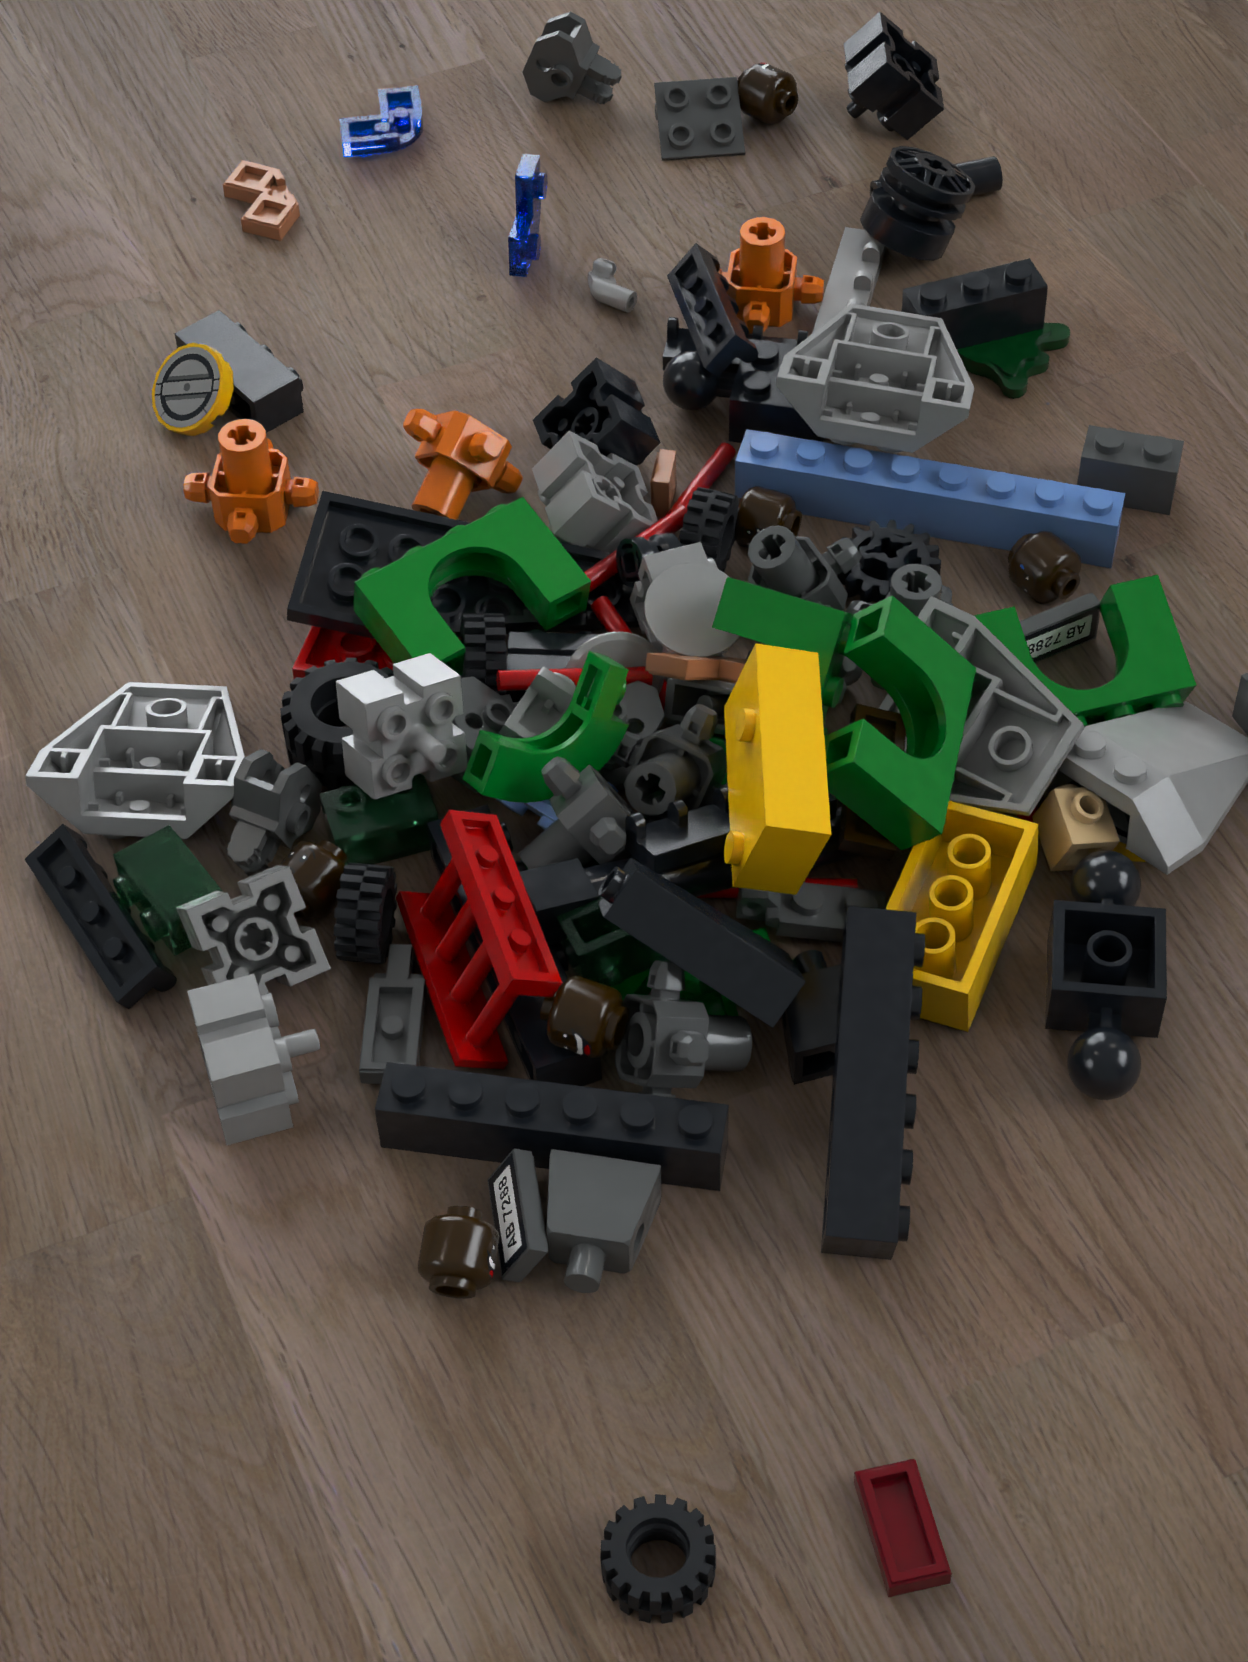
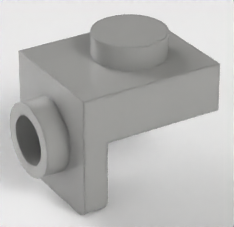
(540, 705)

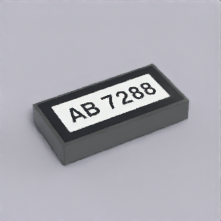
(1062, 627)
(517, 1215)

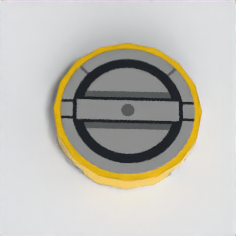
(192, 389)

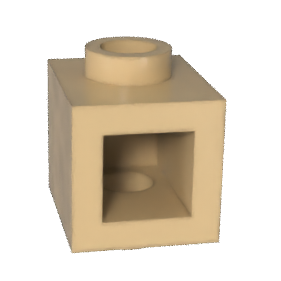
(1073, 826)

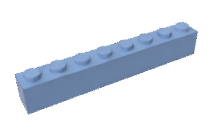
(932, 495)

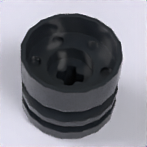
(917, 203)

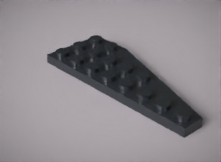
(362, 534)

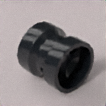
(631, 552)

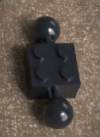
(752, 391)
(1105, 973)

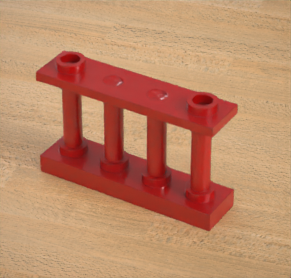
(509, 932)

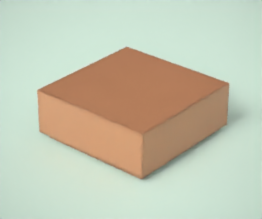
(663, 482)

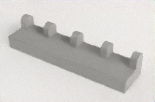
(852, 274)

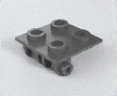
(699, 118)

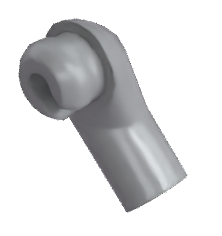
(605, 289)

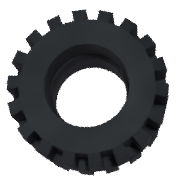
(313, 723)

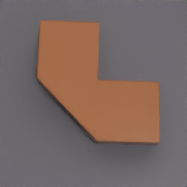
(272, 206)
(694, 668)

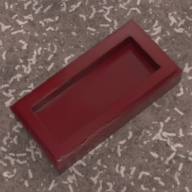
(902, 1528)

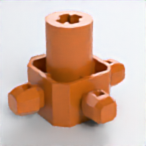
(765, 276)
(460, 459)
(249, 483)

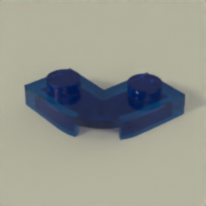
(391, 130)
(524, 237)

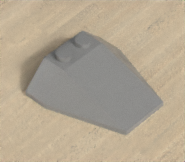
(878, 379)
(1013, 724)
(143, 761)
(1168, 772)

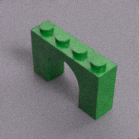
(502, 545)
(787, 623)
(1146, 646)
(932, 687)

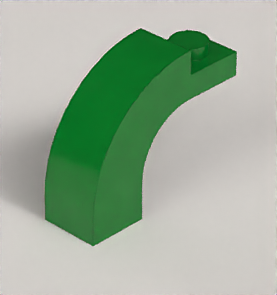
(583, 736)

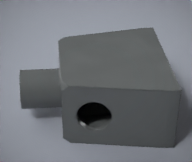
(598, 1214)

